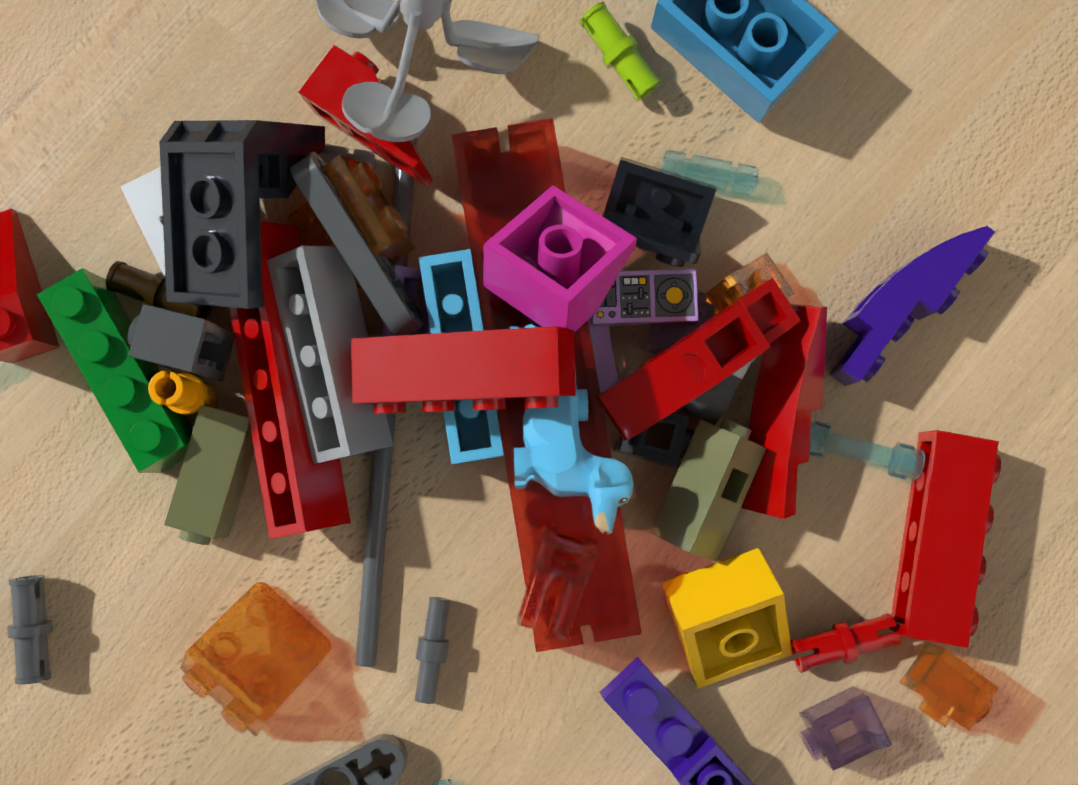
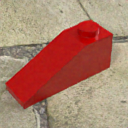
(325, 94)
(23, 319)

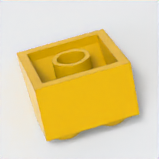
(729, 617)

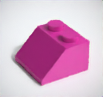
(556, 260)

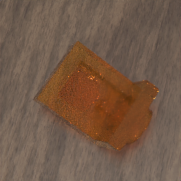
(746, 279)

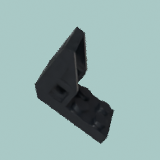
(212, 203)

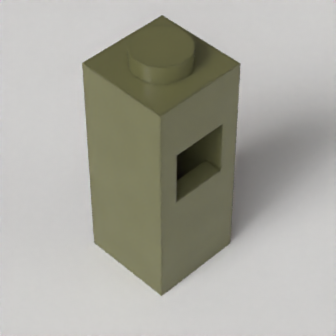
(211, 476)
(709, 489)

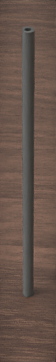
(379, 488)

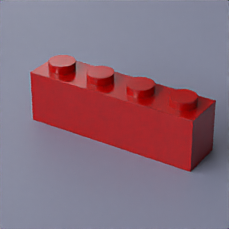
(464, 366)
(945, 539)

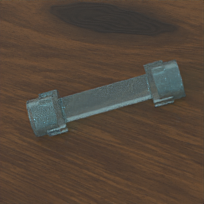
(902, 460)

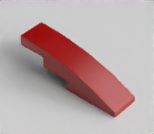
(780, 418)

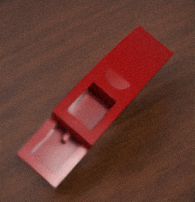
(699, 360)

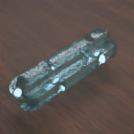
(712, 171)

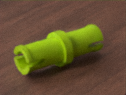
(619, 51)

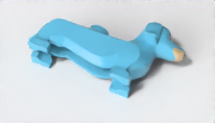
(562, 464)

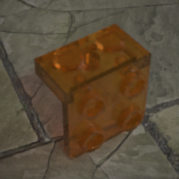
(367, 204)
(254, 658)

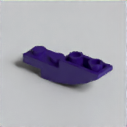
(916, 289)
(670, 729)

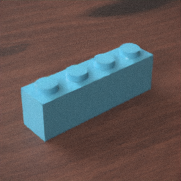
(455, 307)

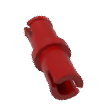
(845, 642)

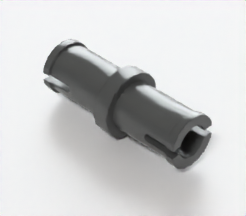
(30, 629)

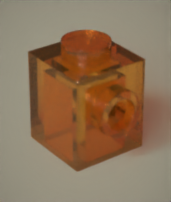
(949, 688)

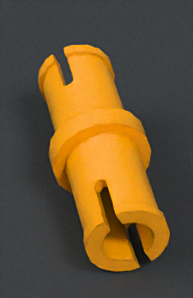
(181, 392)

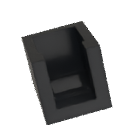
(676, 449)

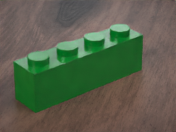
(97, 338)

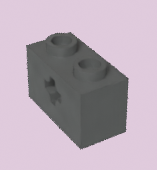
(180, 342)

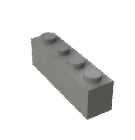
(318, 319)

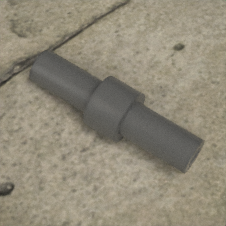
(432, 650)

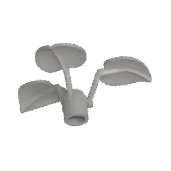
(405, 116)

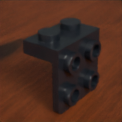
(660, 210)

